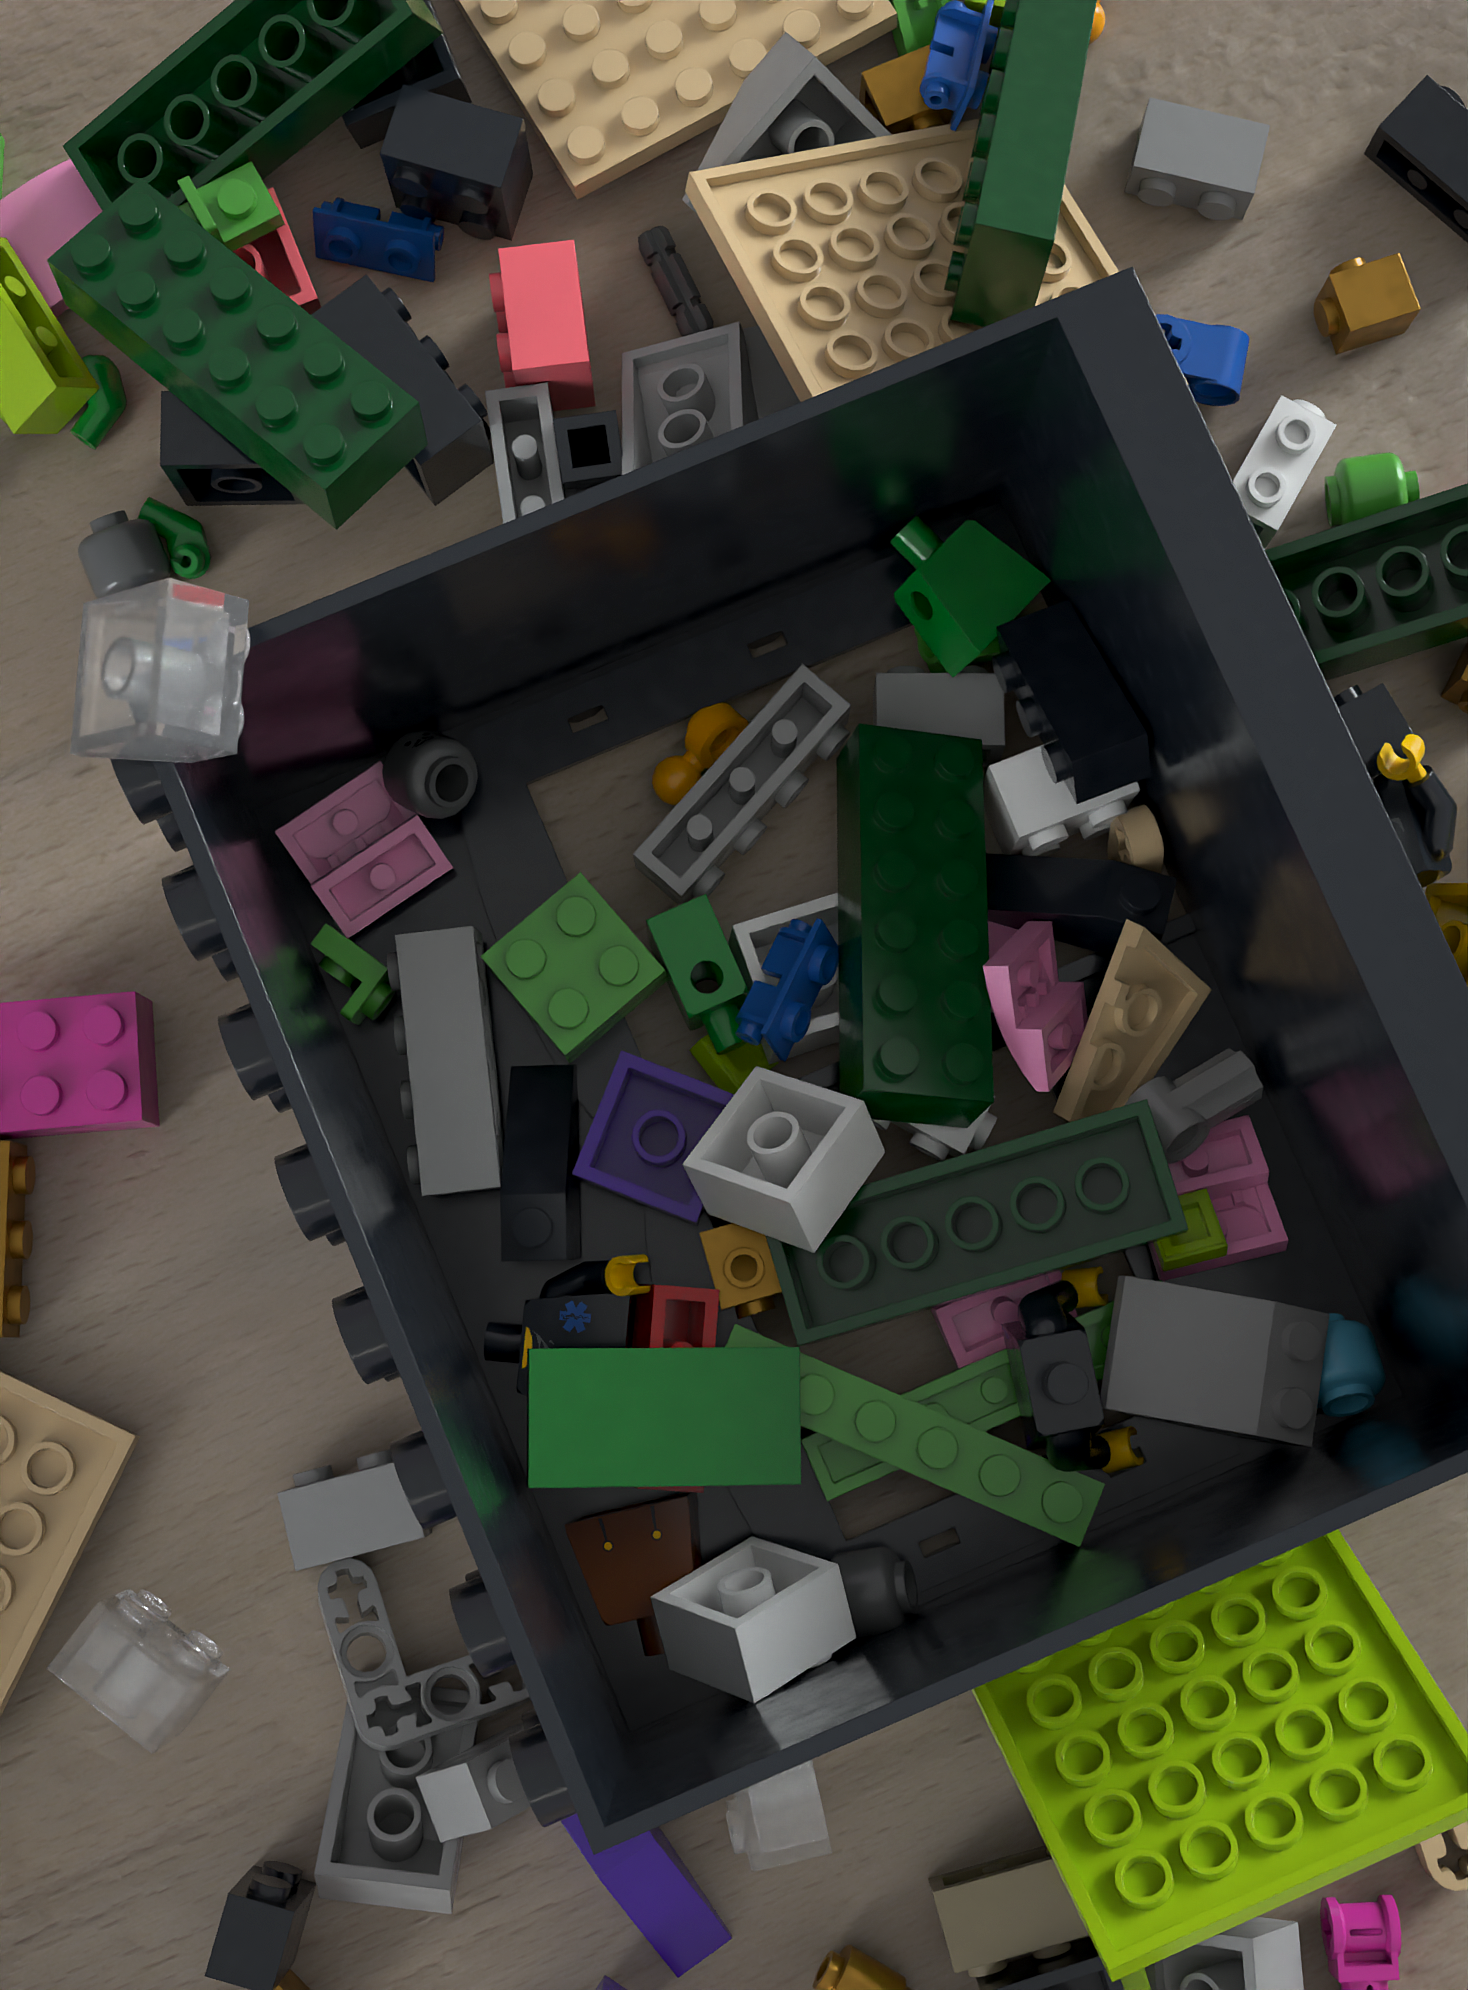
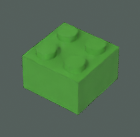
(575, 967)

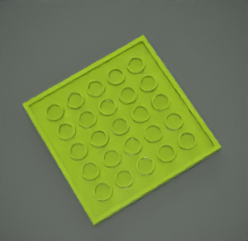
(1230, 1752)

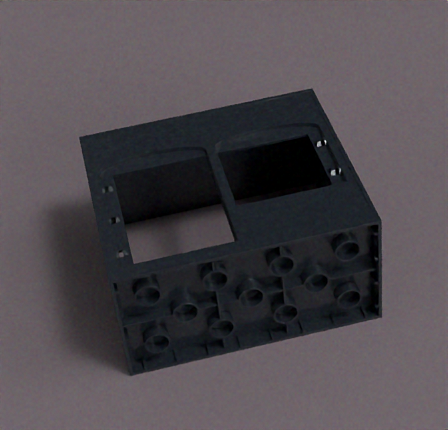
(644, 603)

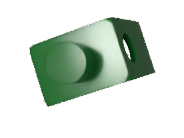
(962, 588)
(693, 950)

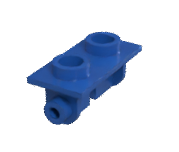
(958, 47)
(357, 237)
(803, 961)

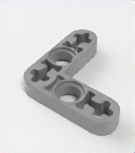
(390, 1680)

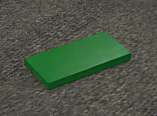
(663, 1417)

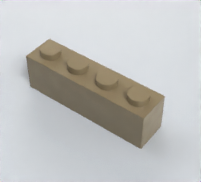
(1005, 1912)

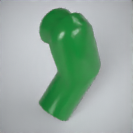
(104, 406)
(184, 538)

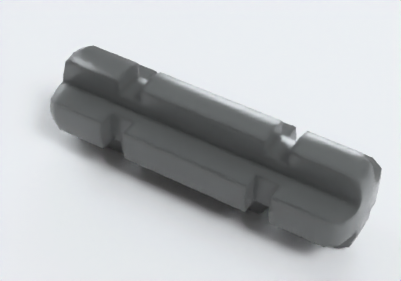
(674, 281)

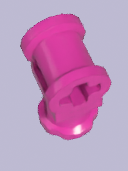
(1362, 1942)

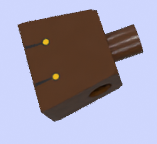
(635, 1554)

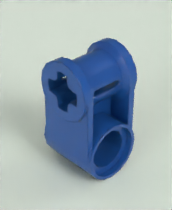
(1208, 357)

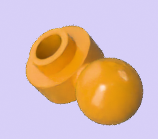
(707, 737)

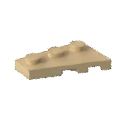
(1132, 1026)

